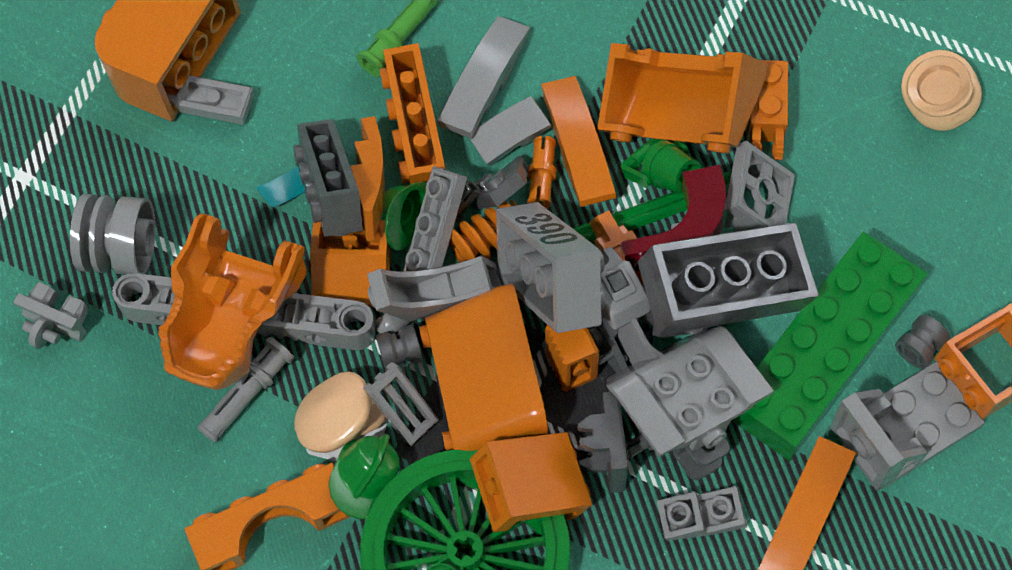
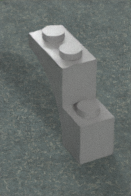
(429, 291)

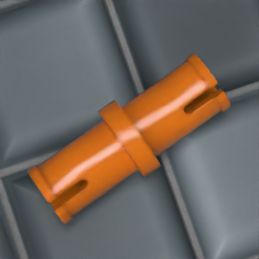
(542, 171)

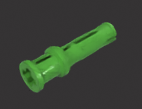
(406, 22)

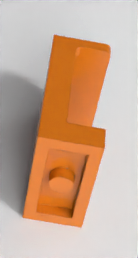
(530, 479)

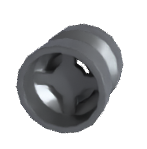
(922, 341)
(399, 346)

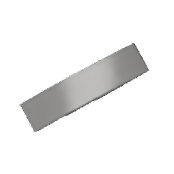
(483, 76)

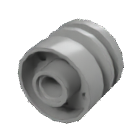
(112, 234)

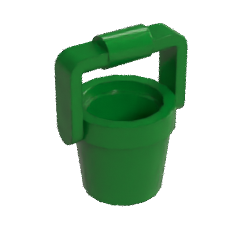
(661, 165)

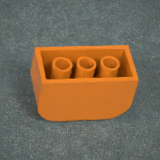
(159, 44)

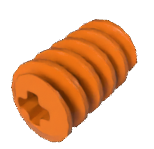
(478, 237)

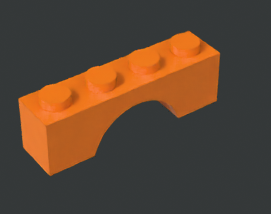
(223, 537)

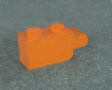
(770, 113)

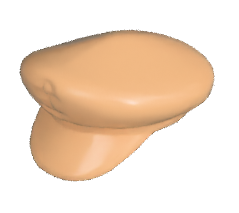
(941, 90)
(336, 413)

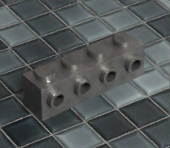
(327, 178)

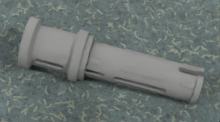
(260, 376)

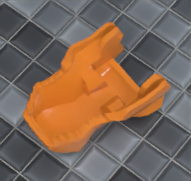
(222, 304)

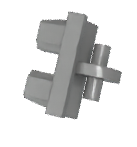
(38, 308)

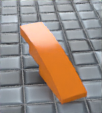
(578, 141)
(369, 176)
(808, 507)

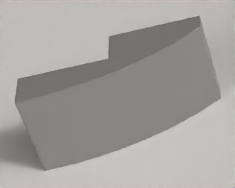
(510, 129)
(701, 514)

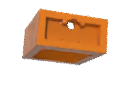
(958, 369)

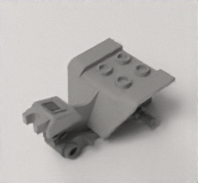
(675, 394)

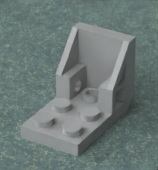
(904, 425)

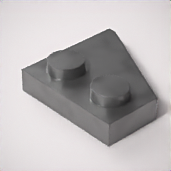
(502, 185)

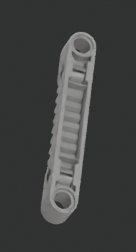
(301, 316)

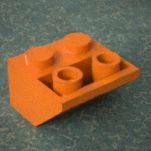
(343, 263)

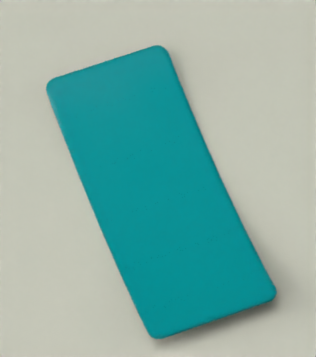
(282, 188)

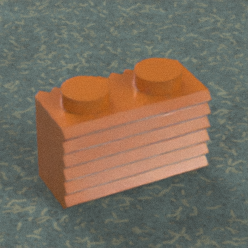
(572, 356)

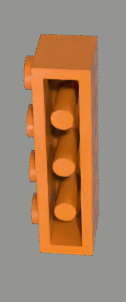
(414, 113)

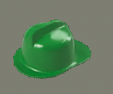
(400, 213)
(362, 473)

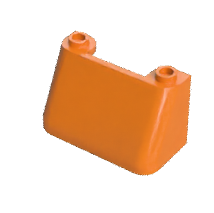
(679, 96)
(485, 370)

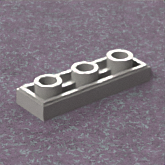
(435, 220)

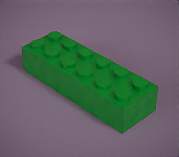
(830, 343)

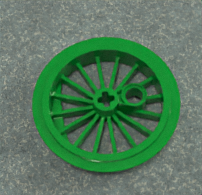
(416, 481)

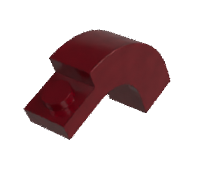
(705, 203)

